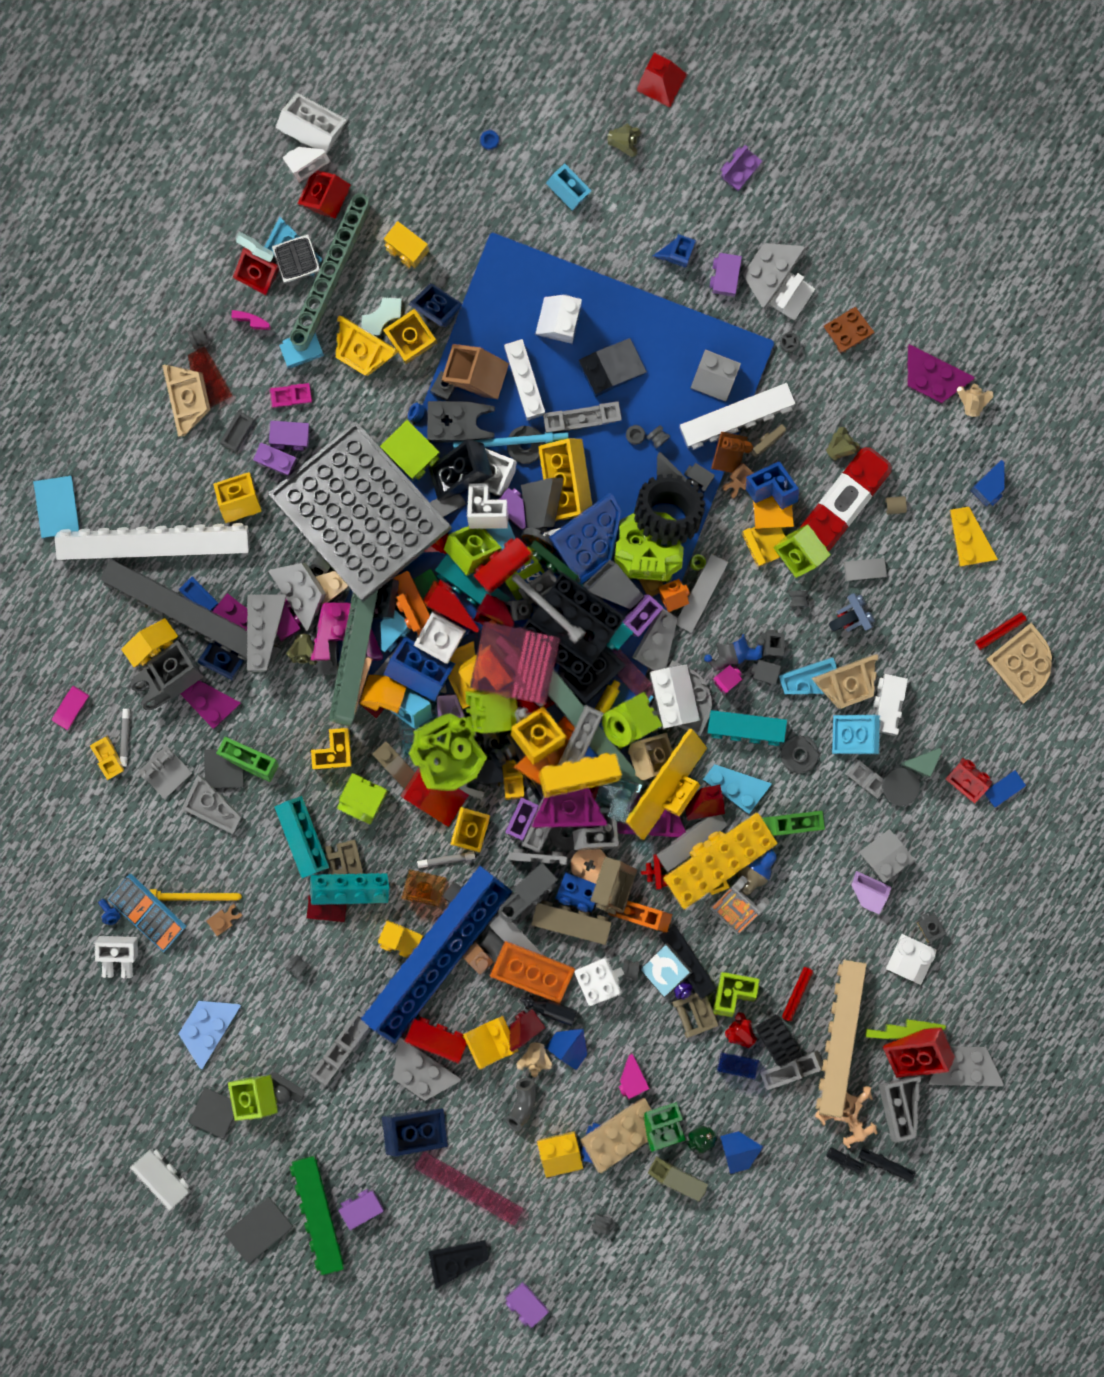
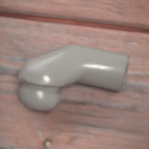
(521, 714)

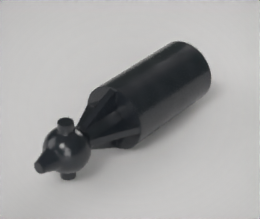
(551, 1010)

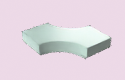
(252, 245)
(387, 311)

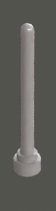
(574, 632)

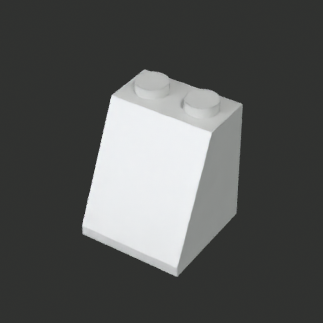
(559, 318)

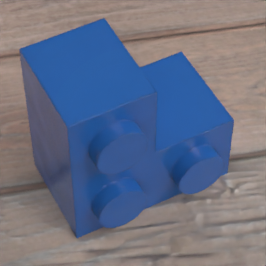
(773, 482)

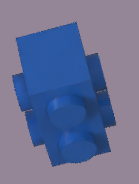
(576, 892)

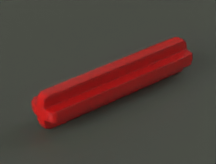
(1000, 631)
(797, 994)

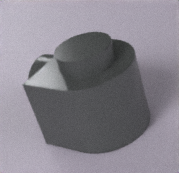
(320, 566)
(451, 893)

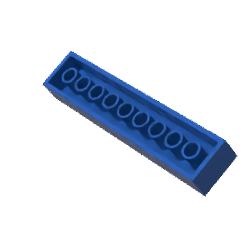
(436, 955)

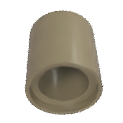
(896, 505)

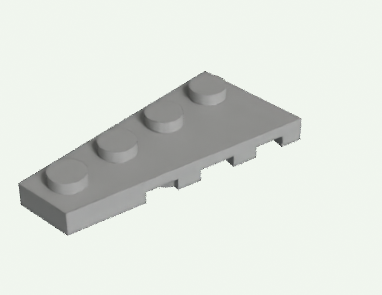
(262, 626)

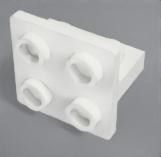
(792, 296)
(599, 981)

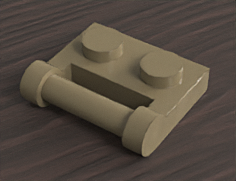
(702, 1013)

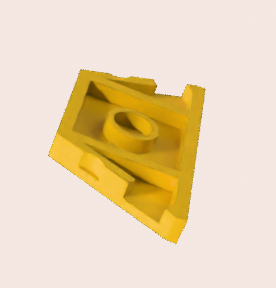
(361, 348)

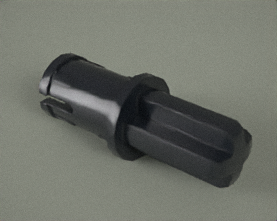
(844, 1160)

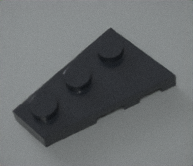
(456, 1260)

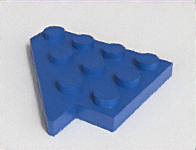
(589, 538)

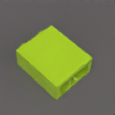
(410, 451)

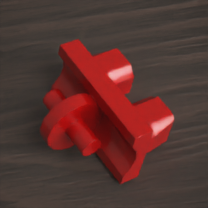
(659, 879)

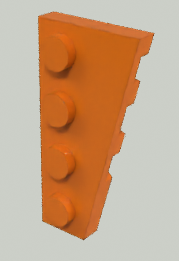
(533, 771)

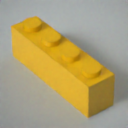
(579, 775)

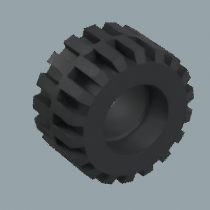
(778, 1040)

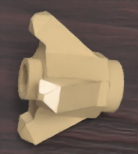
(974, 399)
(535, 1059)

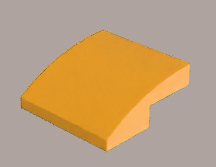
(770, 515)
(382, 692)

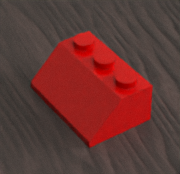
(502, 565)
(436, 1039)

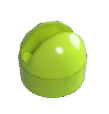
(695, 558)

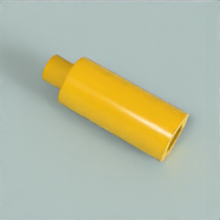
(608, 697)

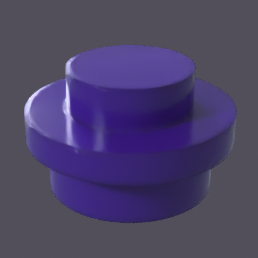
(683, 990)

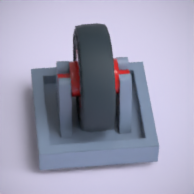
(846, 619)

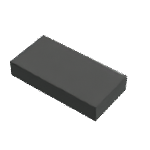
(237, 431)

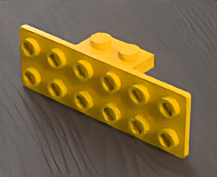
(670, 788)
(719, 859)

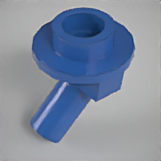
(111, 915)

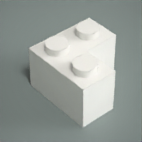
(485, 512)

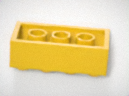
(567, 461)

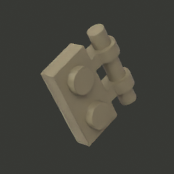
(348, 856)

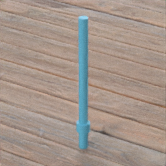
(547, 438)

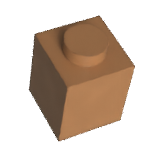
(477, 958)

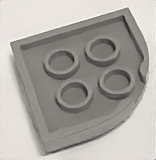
(702, 698)

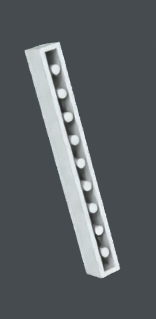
(152, 542)

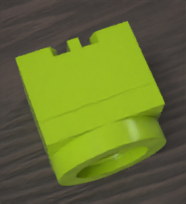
(490, 711)
(630, 721)
(362, 798)

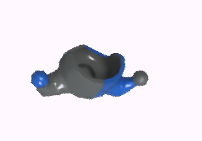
(735, 653)

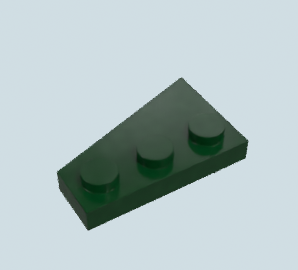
(551, 561)

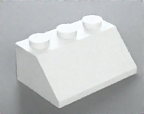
(310, 123)
(674, 696)
(161, 1178)

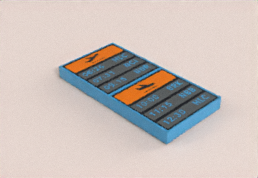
(147, 912)

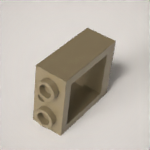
(613, 886)

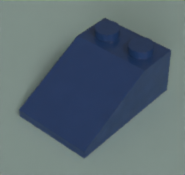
(436, 305)
(414, 1132)

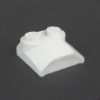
(502, 470)
(911, 959)

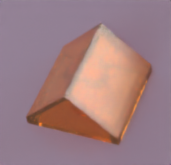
(424, 888)

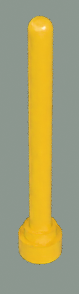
(196, 896)

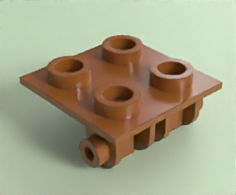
(848, 330)
(730, 451)

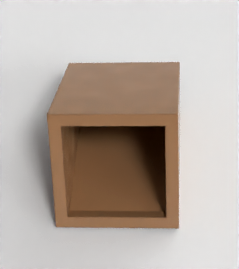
(475, 370)

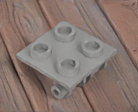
(165, 772)

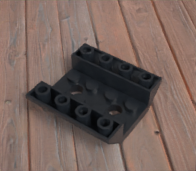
(581, 610)

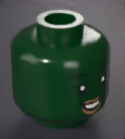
(701, 1139)

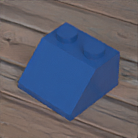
(989, 488)

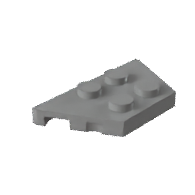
(771, 269)
(301, 591)
(969, 1068)
(420, 1072)

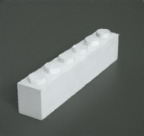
(737, 415)

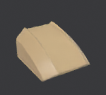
(650, 755)

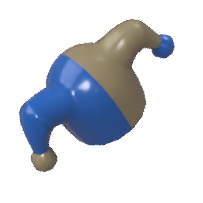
(757, 872)

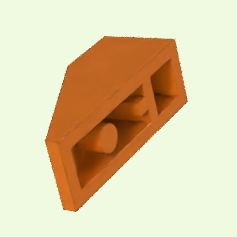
(645, 916)

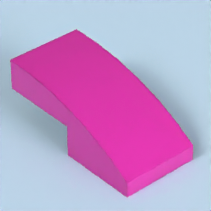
(255, 321)
(290, 395)
(70, 707)

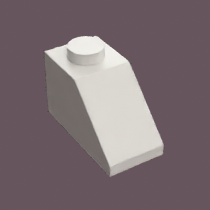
(305, 161)

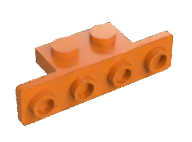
(411, 603)

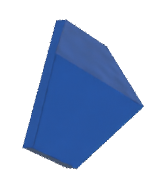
(677, 251)
(569, 1047)
(739, 1151)

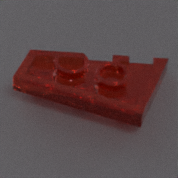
(215, 385)

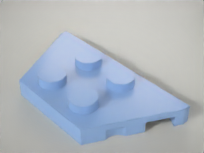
(206, 1027)

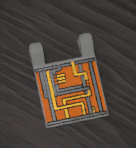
(737, 909)

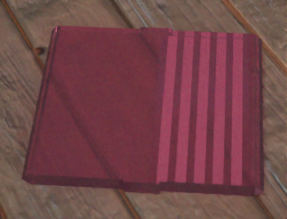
(514, 663)

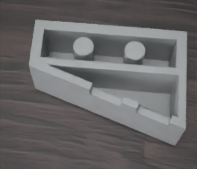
(900, 1107)

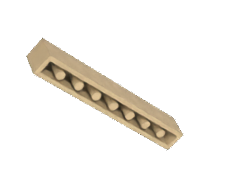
(842, 1038)

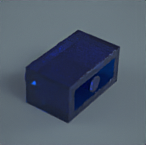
(737, 1065)

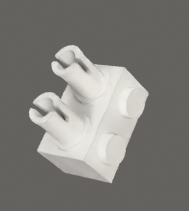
(116, 949)

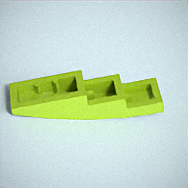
(896, 1031)

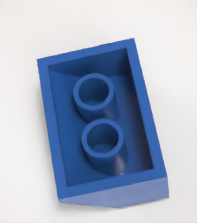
(418, 669)

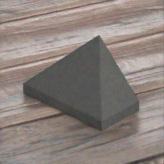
(665, 467)

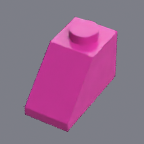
(727, 679)
(632, 1079)

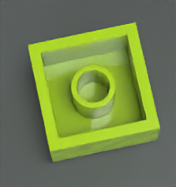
(471, 548)
(801, 551)
(252, 1097)

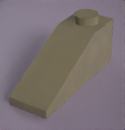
(394, 764)

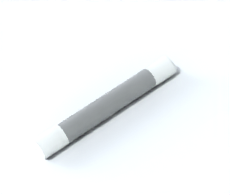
(125, 736)
(446, 859)

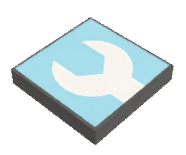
(666, 970)

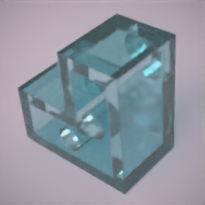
(621, 796)

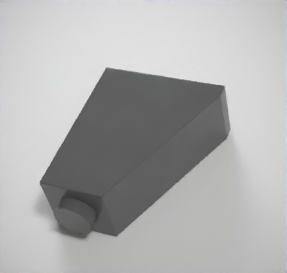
(542, 502)
(614, 586)

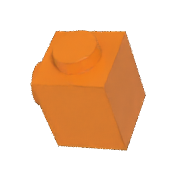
(674, 595)

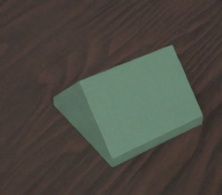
(924, 763)

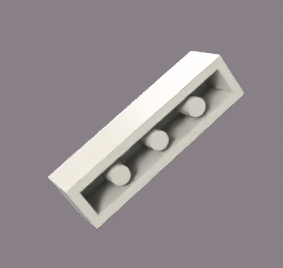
(524, 379)

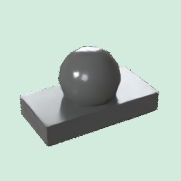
(285, 1089)

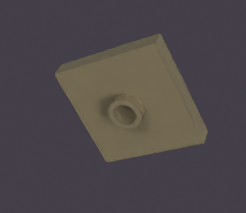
(768, 440)

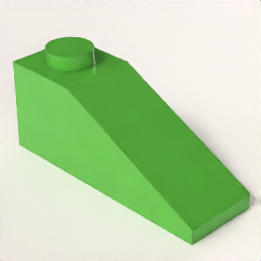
(248, 759)
(795, 823)

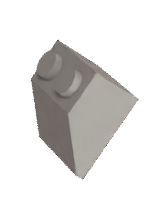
(715, 375)
(886, 856)

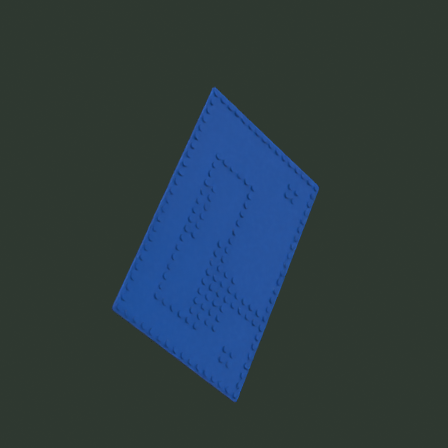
(670, 340)

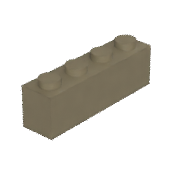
(571, 923)

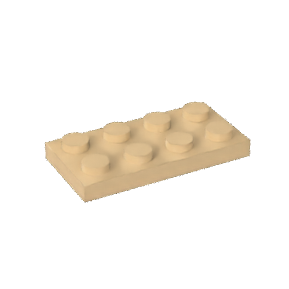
(617, 1136)

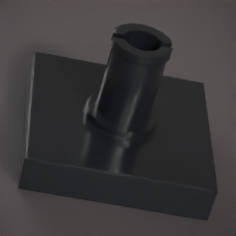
(386, 601)

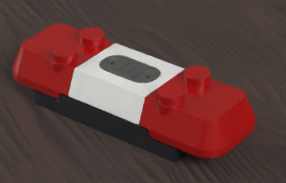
(848, 496)

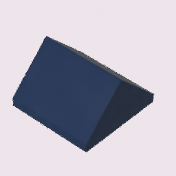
(221, 661)

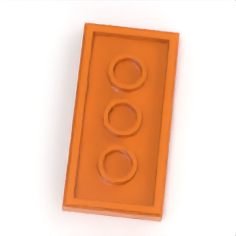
(532, 972)

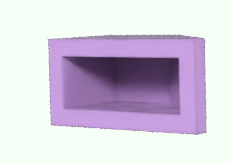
(870, 892)

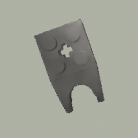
(463, 421)
(166, 676)
(529, 891)

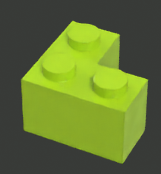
(732, 988)

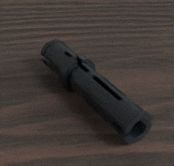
(892, 1167)

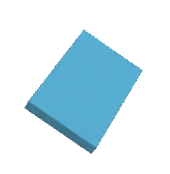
(56, 505)
(856, 734)

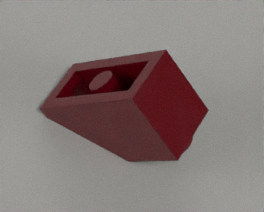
(493, 611)
(706, 803)
(524, 1028)

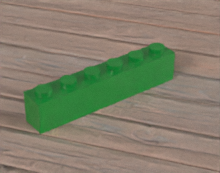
(317, 1214)

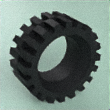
(674, 492)

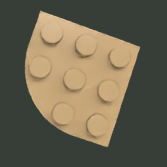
(1023, 663)

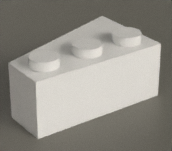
(890, 702)

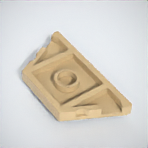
(187, 397)
(850, 682)

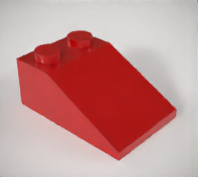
(443, 600)
(436, 803)
(920, 1053)

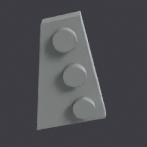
(520, 855)

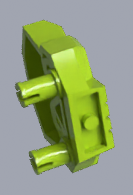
(647, 558)
(453, 767)

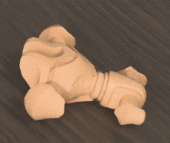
(850, 1113)

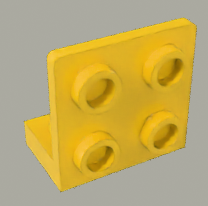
(761, 544)
(489, 1042)

